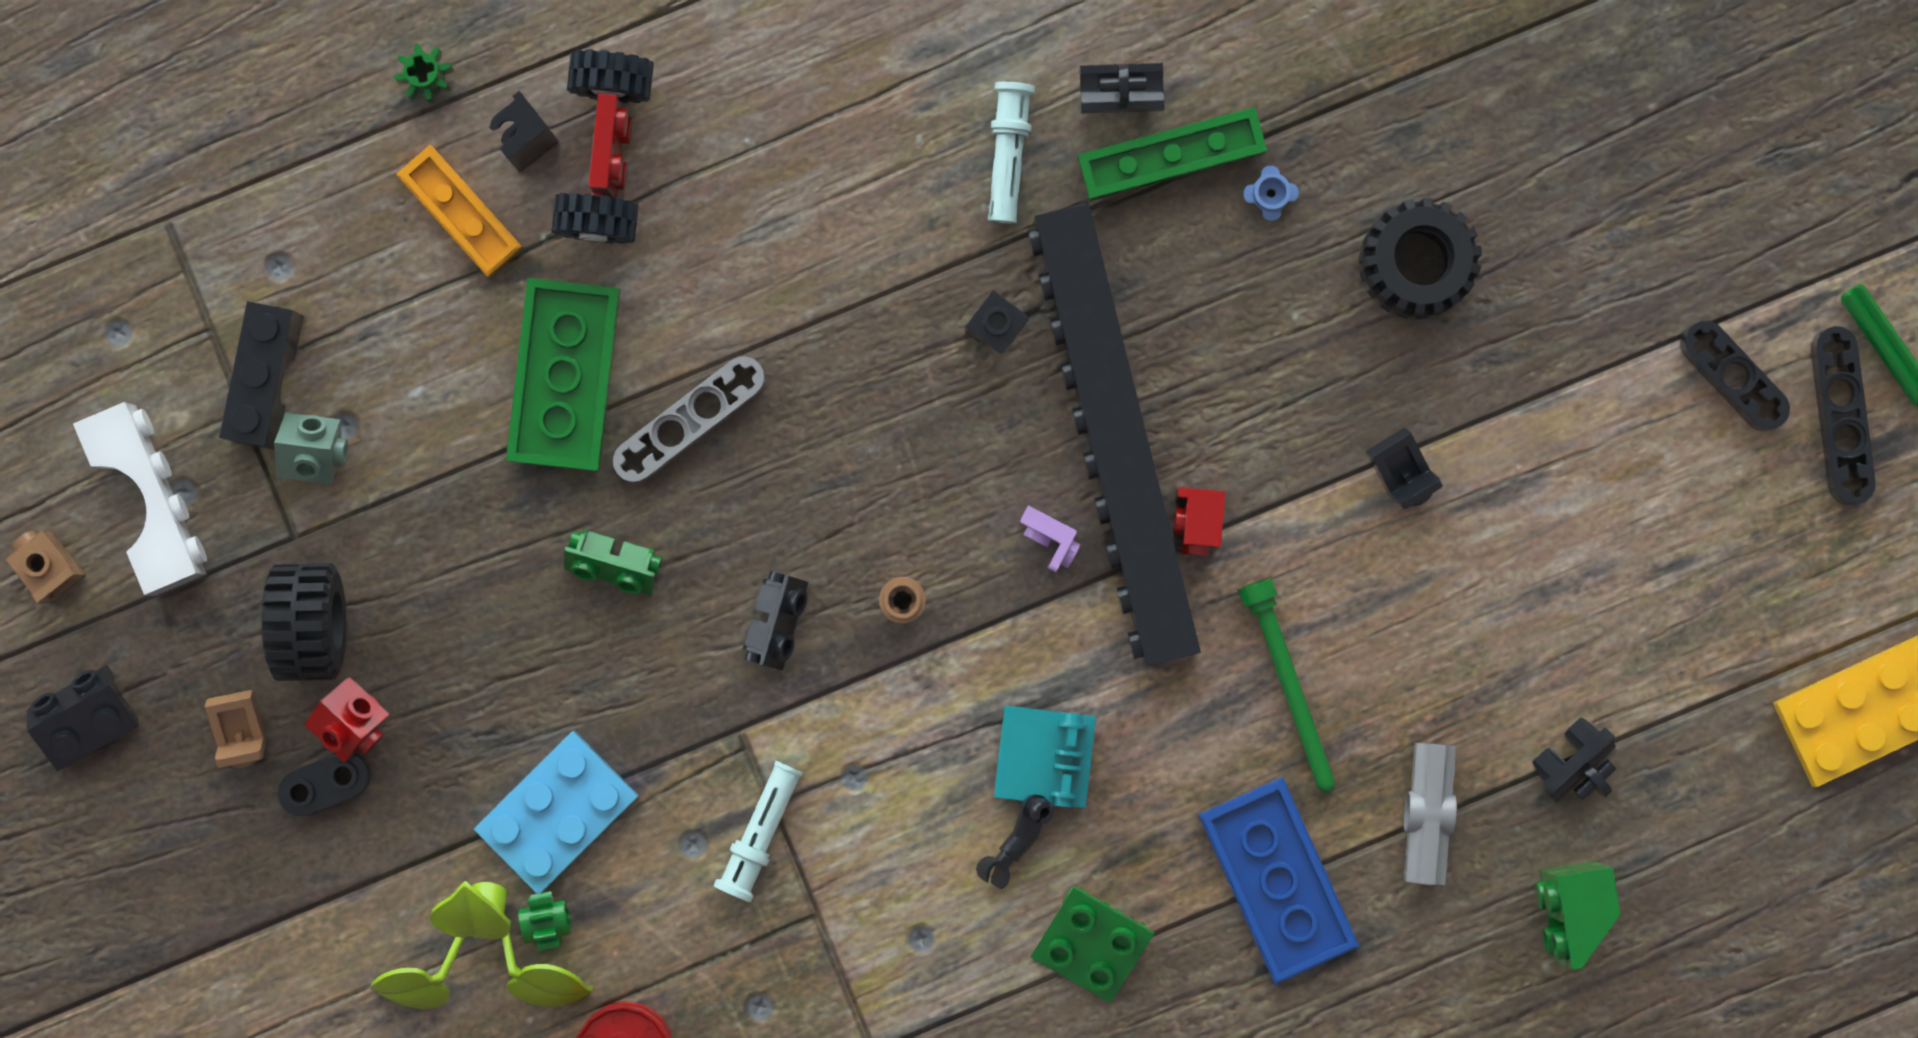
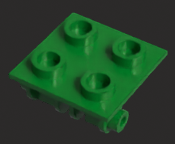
(1092, 944)

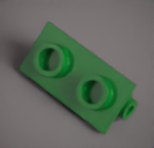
(591, 559)

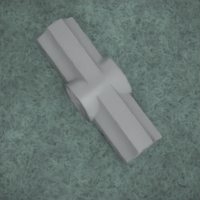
(1430, 813)

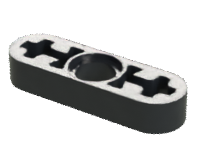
(1750, 408)

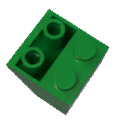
(1579, 909)

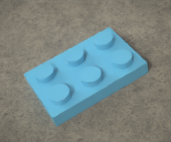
(556, 812)

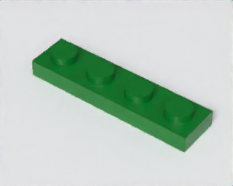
(1172, 154)

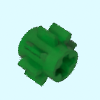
(412, 68)
(545, 921)

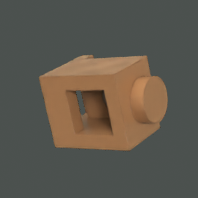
(59, 570)

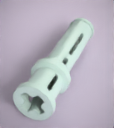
(1010, 131)
(750, 852)

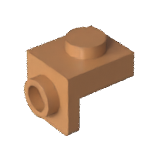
(236, 729)

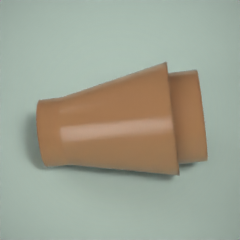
(898, 585)

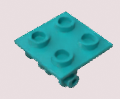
(1045, 756)

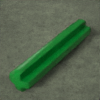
(1883, 339)

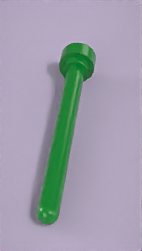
(1261, 600)

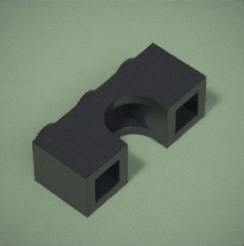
(254, 395)

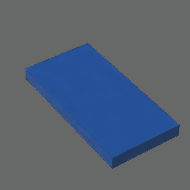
(1278, 880)

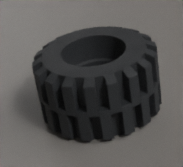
(1447, 231)
(304, 622)

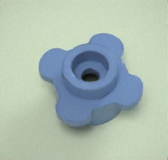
(1284, 193)

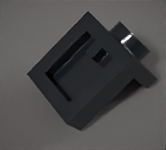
(996, 323)

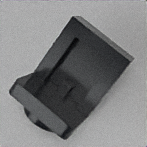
(1403, 470)

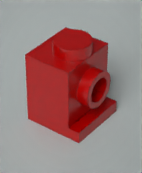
(1200, 520)

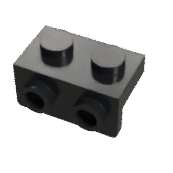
(80, 718)

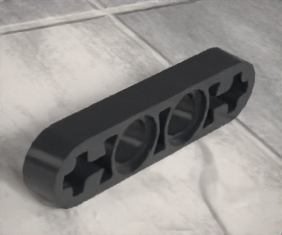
(1852, 415)

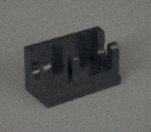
(527, 137)

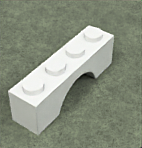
(165, 551)

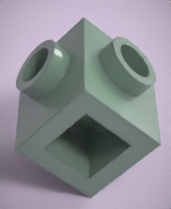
(309, 448)

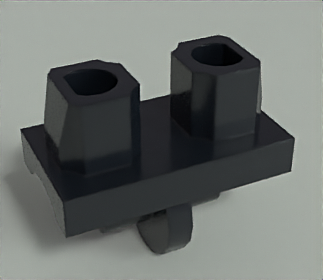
(1121, 88)
(1592, 749)

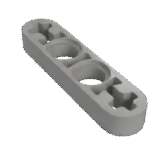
(693, 425)

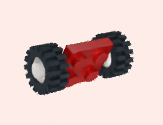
(610, 81)

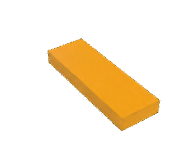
(459, 211)

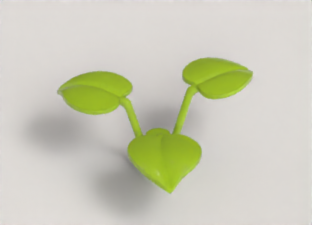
(480, 914)

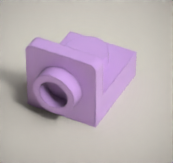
(1043, 529)

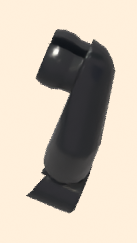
(1032, 815)

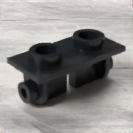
(773, 641)

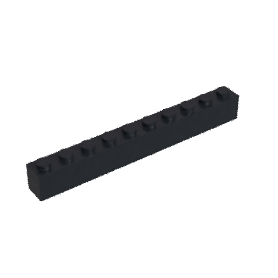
(1115, 435)

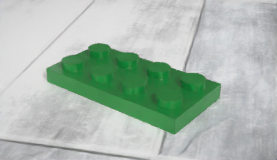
(563, 374)

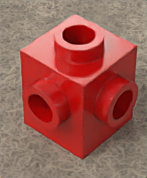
(347, 720)

